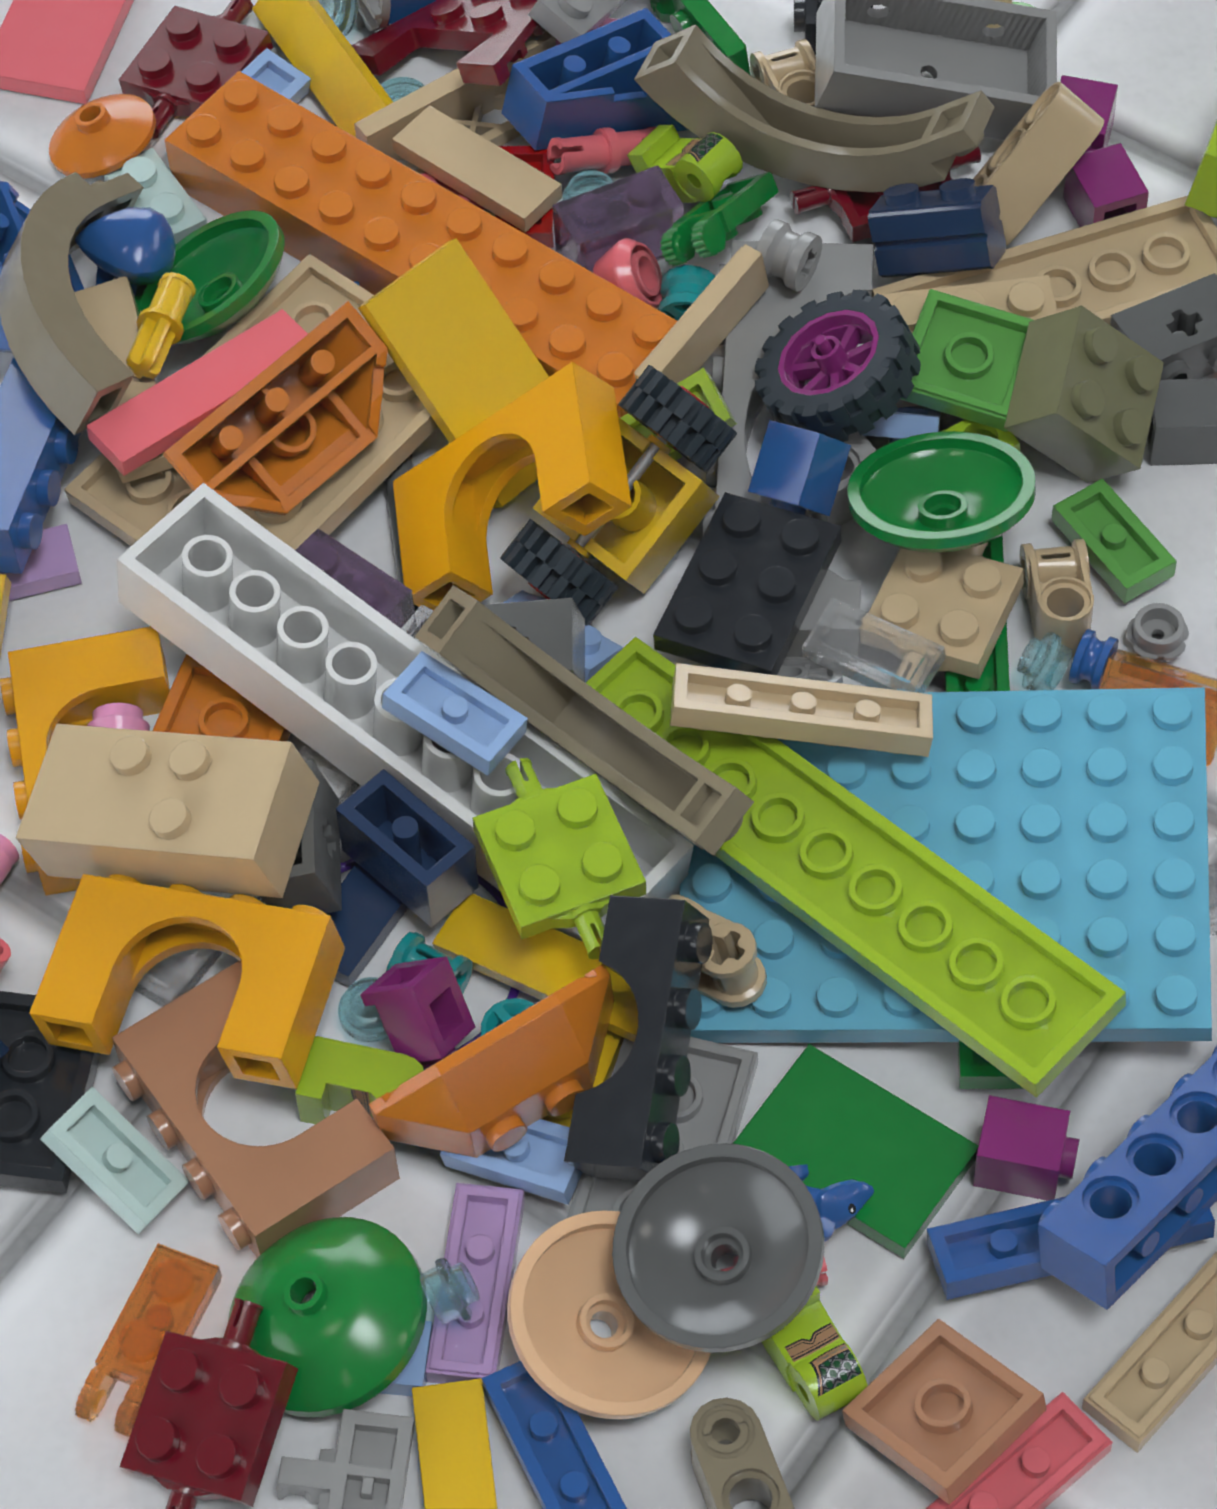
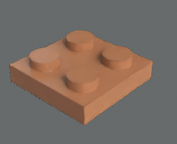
(944, 1411)

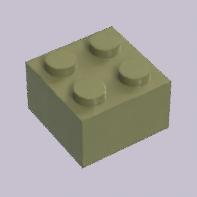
(1084, 394)

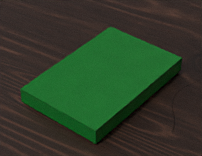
(866, 1134)

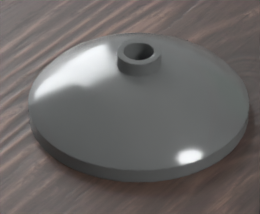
(692, 1214)

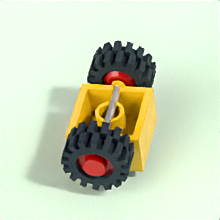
(663, 494)

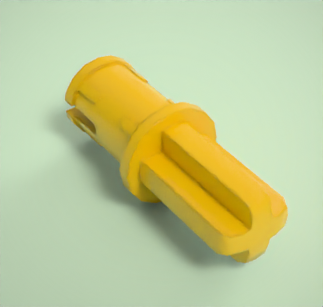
(160, 325)

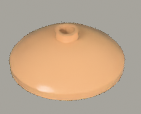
(551, 1301)

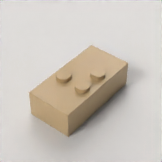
(169, 809)

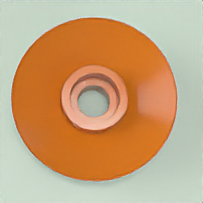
(102, 135)

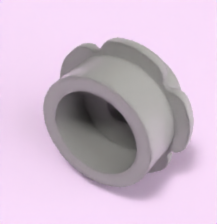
(1158, 620)

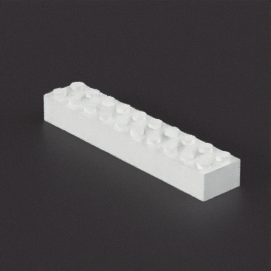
(321, 668)

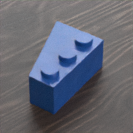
(587, 84)

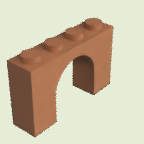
(261, 1189)

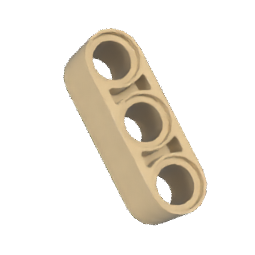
(1039, 155)

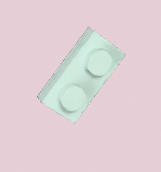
(162, 193)
(114, 1160)

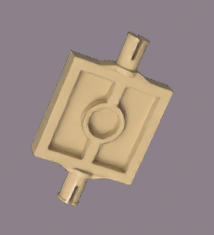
(951, 601)

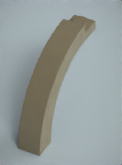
(800, 140)
(40, 311)
(585, 722)

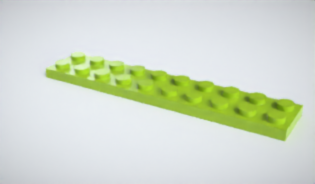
(885, 894)

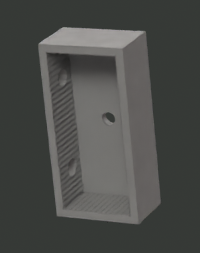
(875, 57)

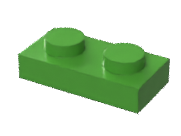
(1115, 539)

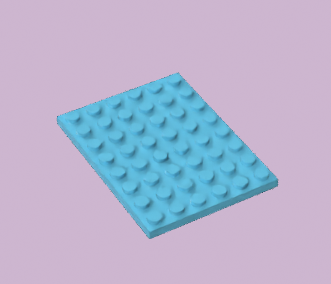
(1056, 805)

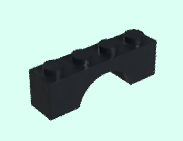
(631, 1117)

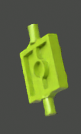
(558, 855)

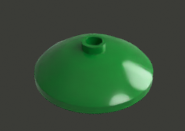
(231, 269)
(941, 491)
(356, 1325)

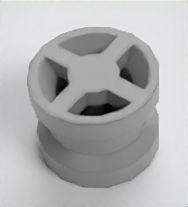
(789, 254)

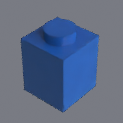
(799, 469)

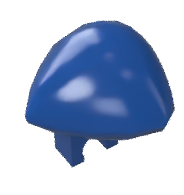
(129, 244)

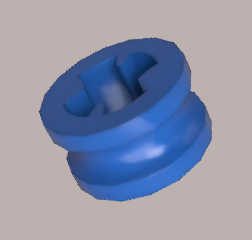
(1092, 659)

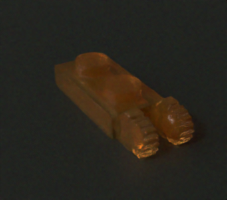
(167, 1297)

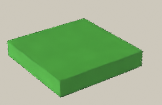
(967, 358)

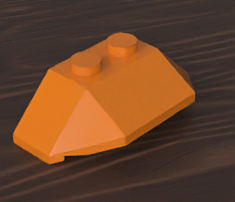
(291, 420)
(506, 1077)

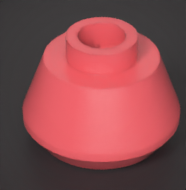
(633, 269)

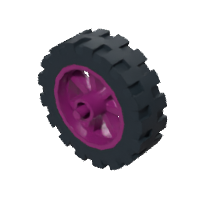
(823, 348)

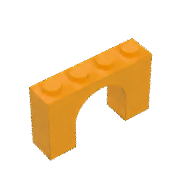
(447, 499)
(64, 687)
(127, 927)

